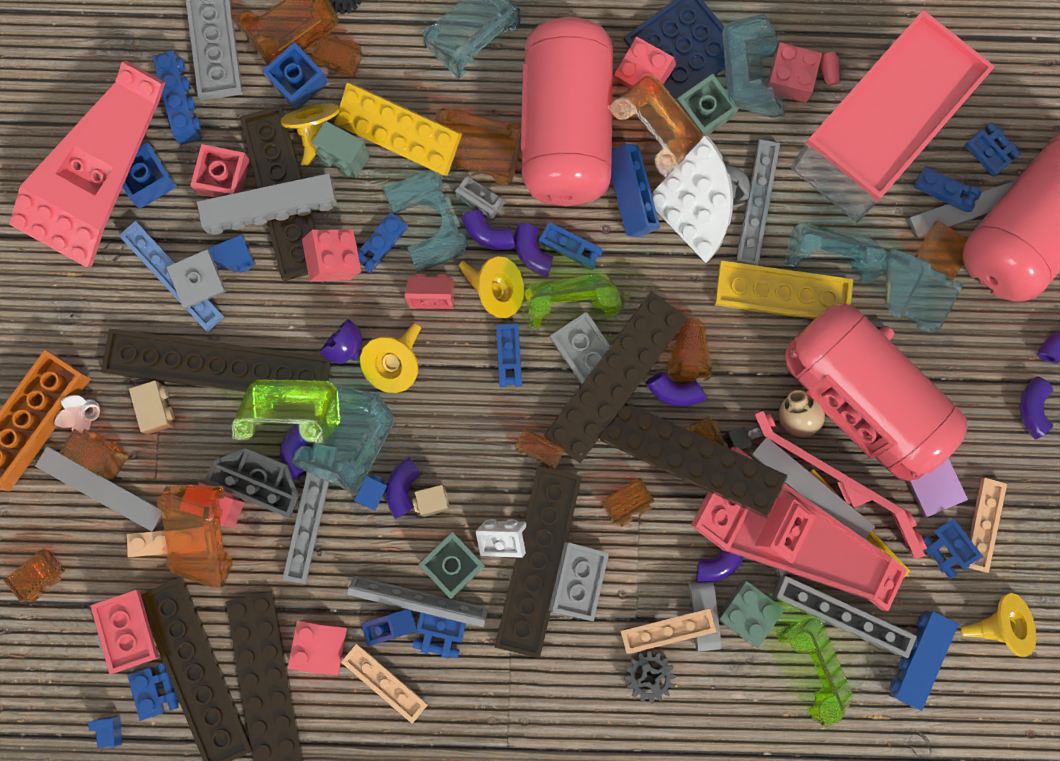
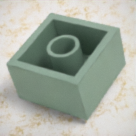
(707, 105)
(340, 150)
(451, 565)
(750, 614)

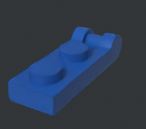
(947, 189)
(381, 241)
(570, 245)
(509, 354)

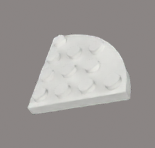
(698, 199)

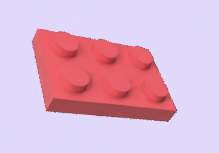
(124, 631)

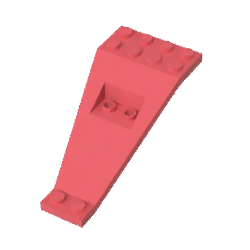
(71, 204)
(851, 489)
(814, 545)

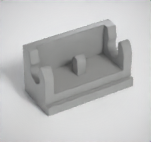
(479, 198)

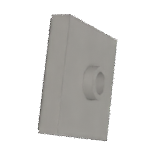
(196, 279)

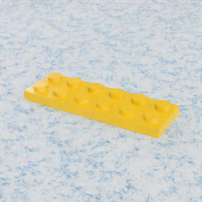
(398, 129)
(779, 290)

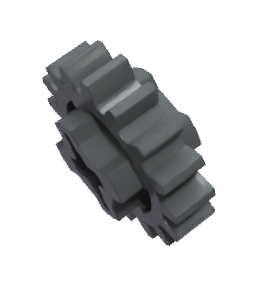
(663, 671)

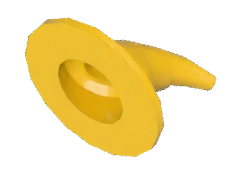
(308, 123)
(498, 285)
(391, 362)
(1010, 624)

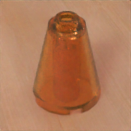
(691, 353)

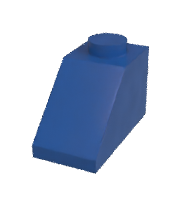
(233, 255)
(388, 627)

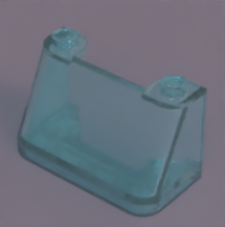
(469, 29)
(744, 47)
(867, 254)
(918, 291)
(353, 445)

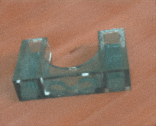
(426, 190)

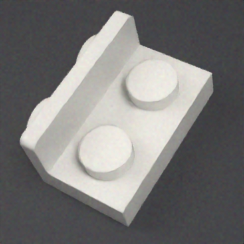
(501, 538)

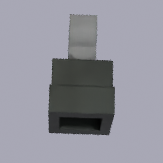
(741, 438)

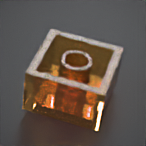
(94, 453)

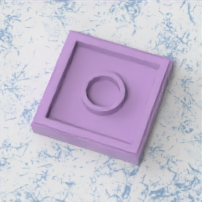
(938, 490)

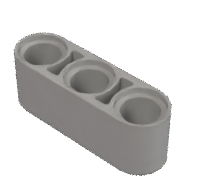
(701, 598)

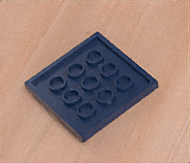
(691, 36)

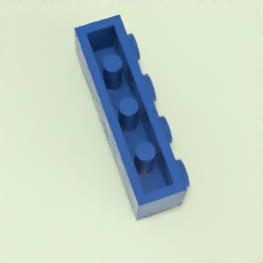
(176, 97)
(633, 191)
(922, 666)

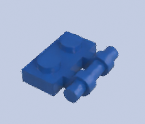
(989, 153)
(957, 543)
(442, 628)
(147, 694)

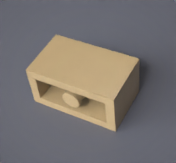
(152, 407)
(431, 501)

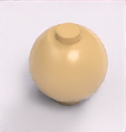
(801, 415)

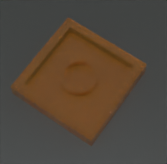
(942, 249)

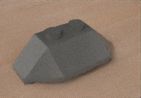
(255, 480)

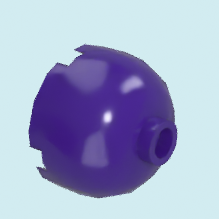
(343, 344)

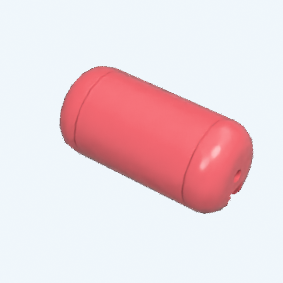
(567, 112)
(1019, 239)
(875, 393)

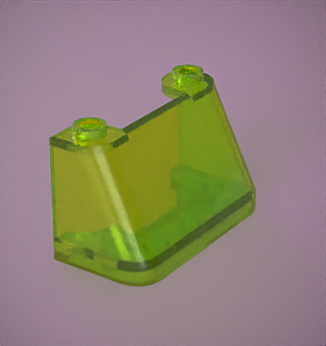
(596, 287)
(299, 402)
(836, 696)

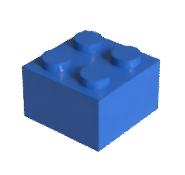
(295, 76)
(147, 177)

